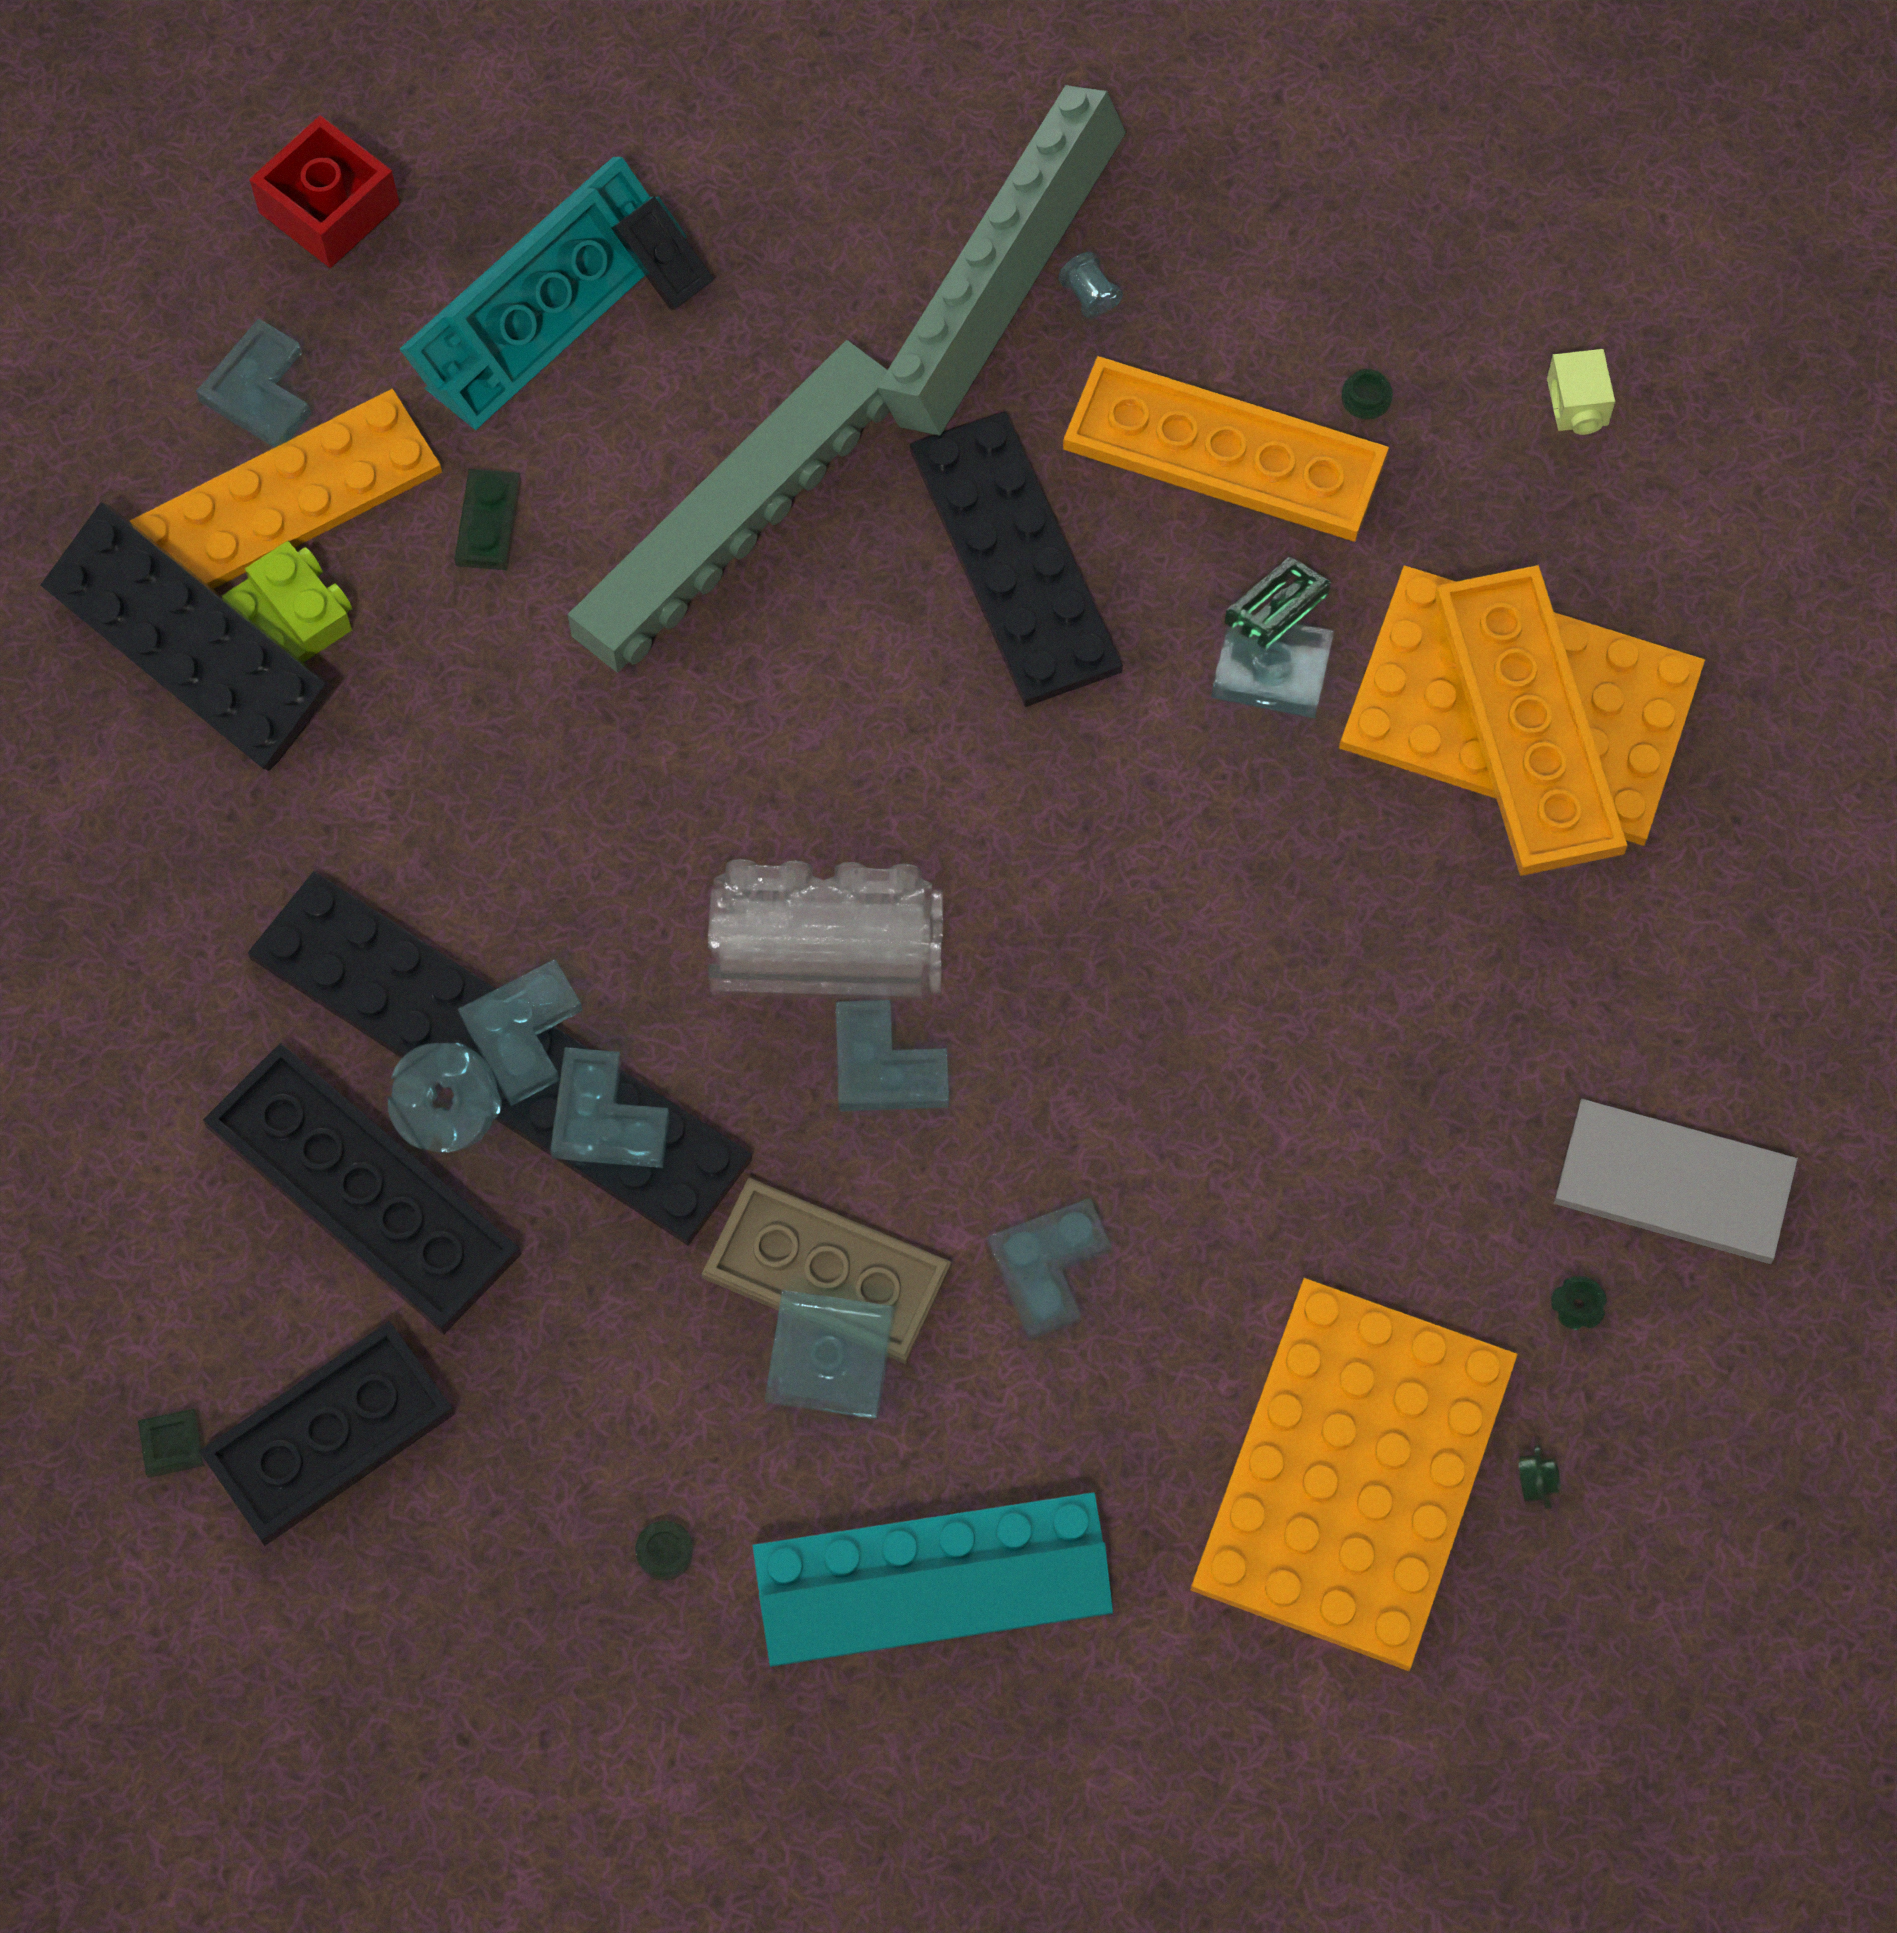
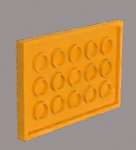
(1419, 720)
(1355, 1474)

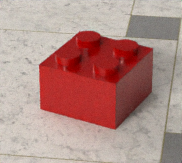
(325, 191)

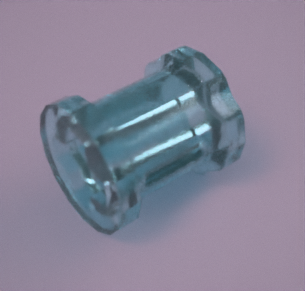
(1090, 285)

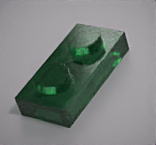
(487, 519)

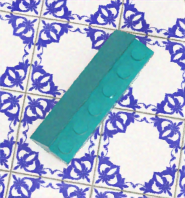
(532, 299)
(932, 1579)

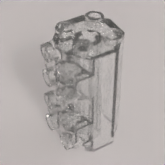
(828, 938)

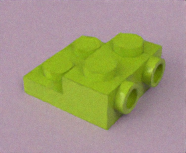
(292, 601)

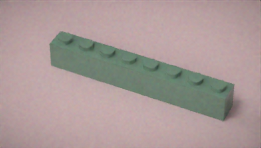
(1001, 260)
(730, 509)

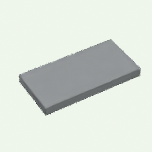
(1676, 1181)

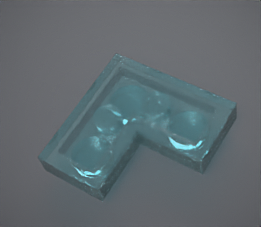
(246, 386)
(507, 1026)
(874, 1074)
(591, 1123)
(1033, 1262)

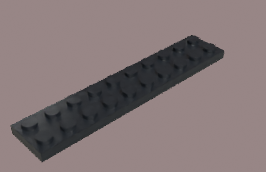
(411, 997)

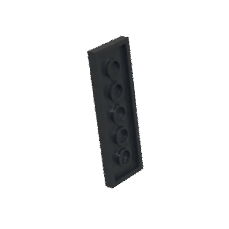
(1016, 559)
(186, 636)
(362, 1188)

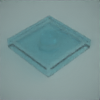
(1276, 678)
(829, 1354)

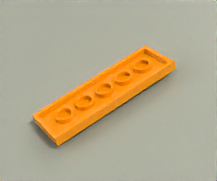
(1226, 448)
(294, 490)
(1530, 721)

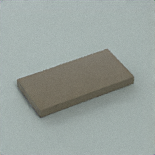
(798, 1247)

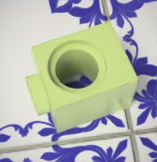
(1581, 391)

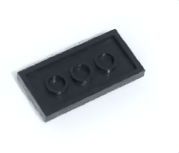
(327, 1433)

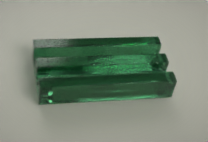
(1286, 605)

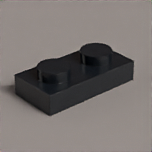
(662, 253)

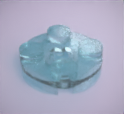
(473, 1101)

